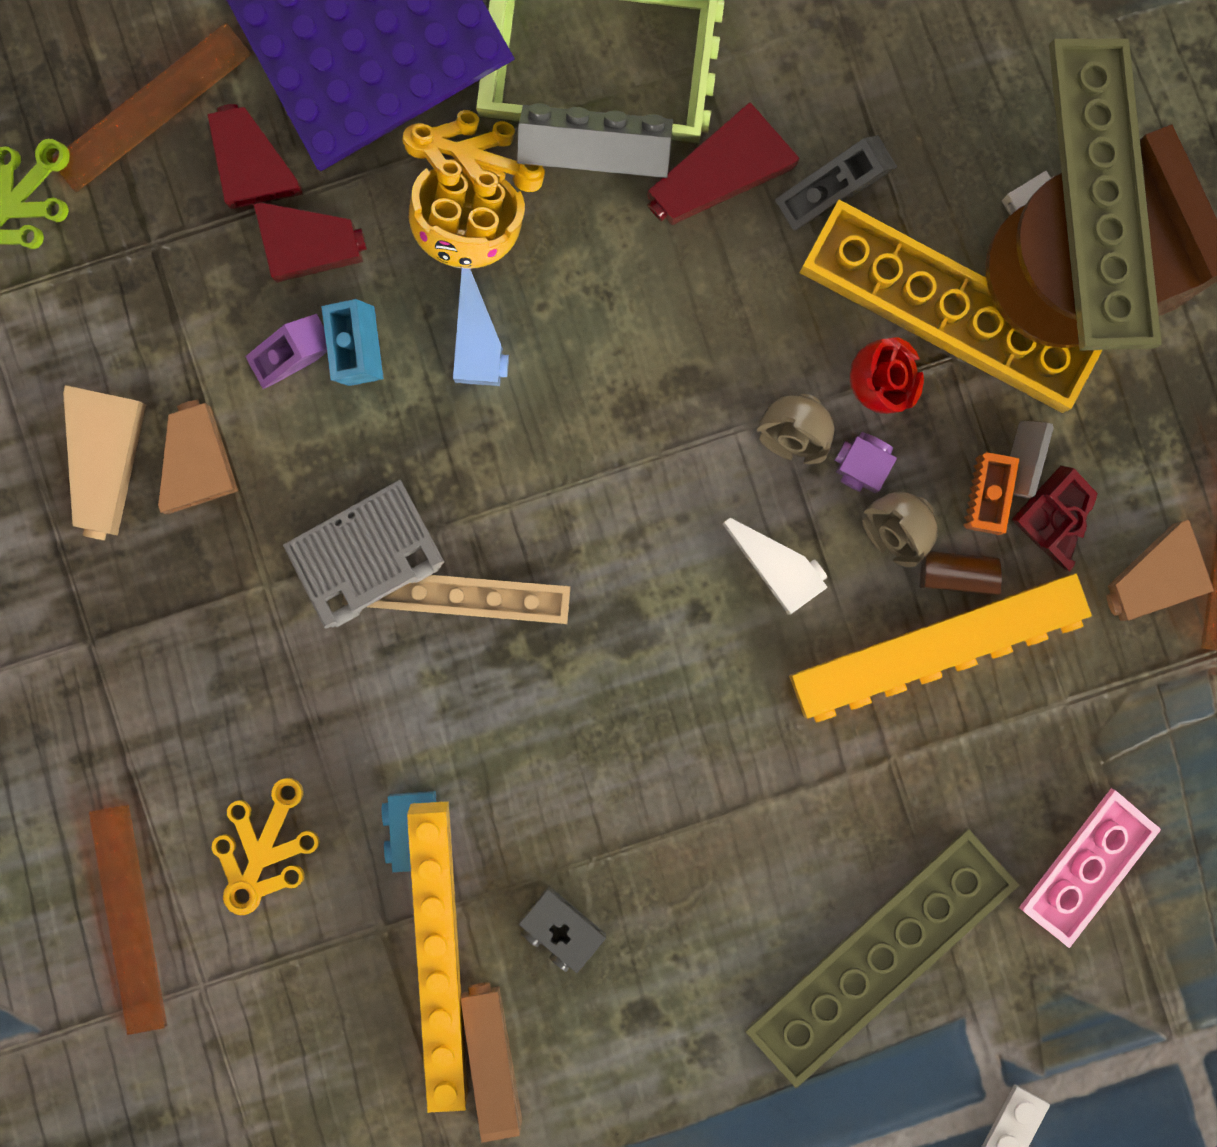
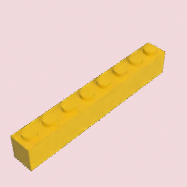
(939, 646)
(437, 956)

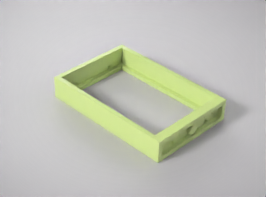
(492, 86)

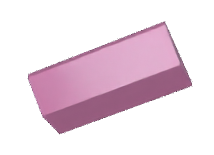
(1090, 868)

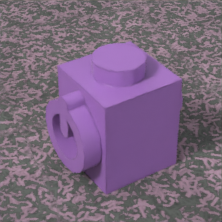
(865, 462)

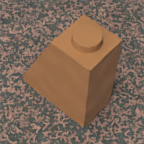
(193, 460)
(1161, 576)

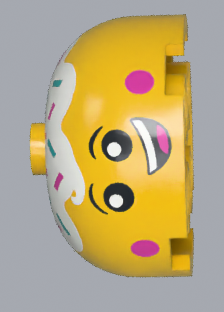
(462, 226)

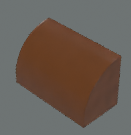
(961, 573)

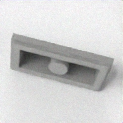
(1031, 448)

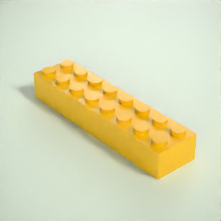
(940, 304)

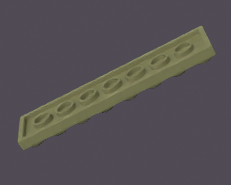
(1104, 194)
(881, 958)

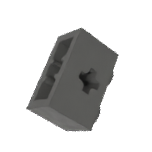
(582, 932)

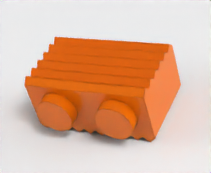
(991, 493)

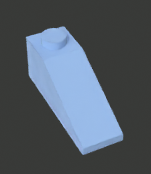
(477, 345)

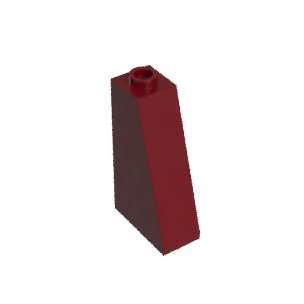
(726, 165)

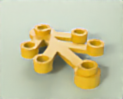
(430, 142)
(261, 852)

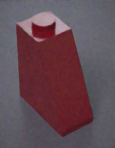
(247, 160)
(306, 241)

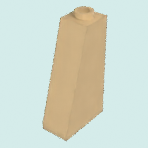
(101, 456)

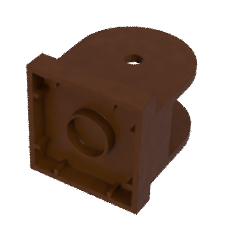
(1030, 250)

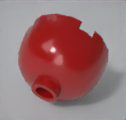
(887, 376)

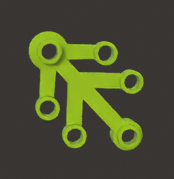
(12, 200)

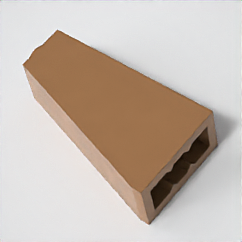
(491, 1063)

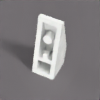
(784, 571)

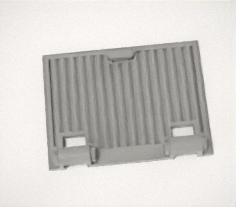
(363, 554)

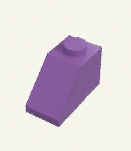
(288, 350)

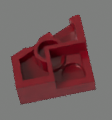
(1058, 515)

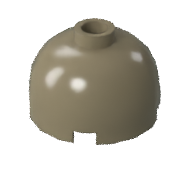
(798, 427)
(903, 526)

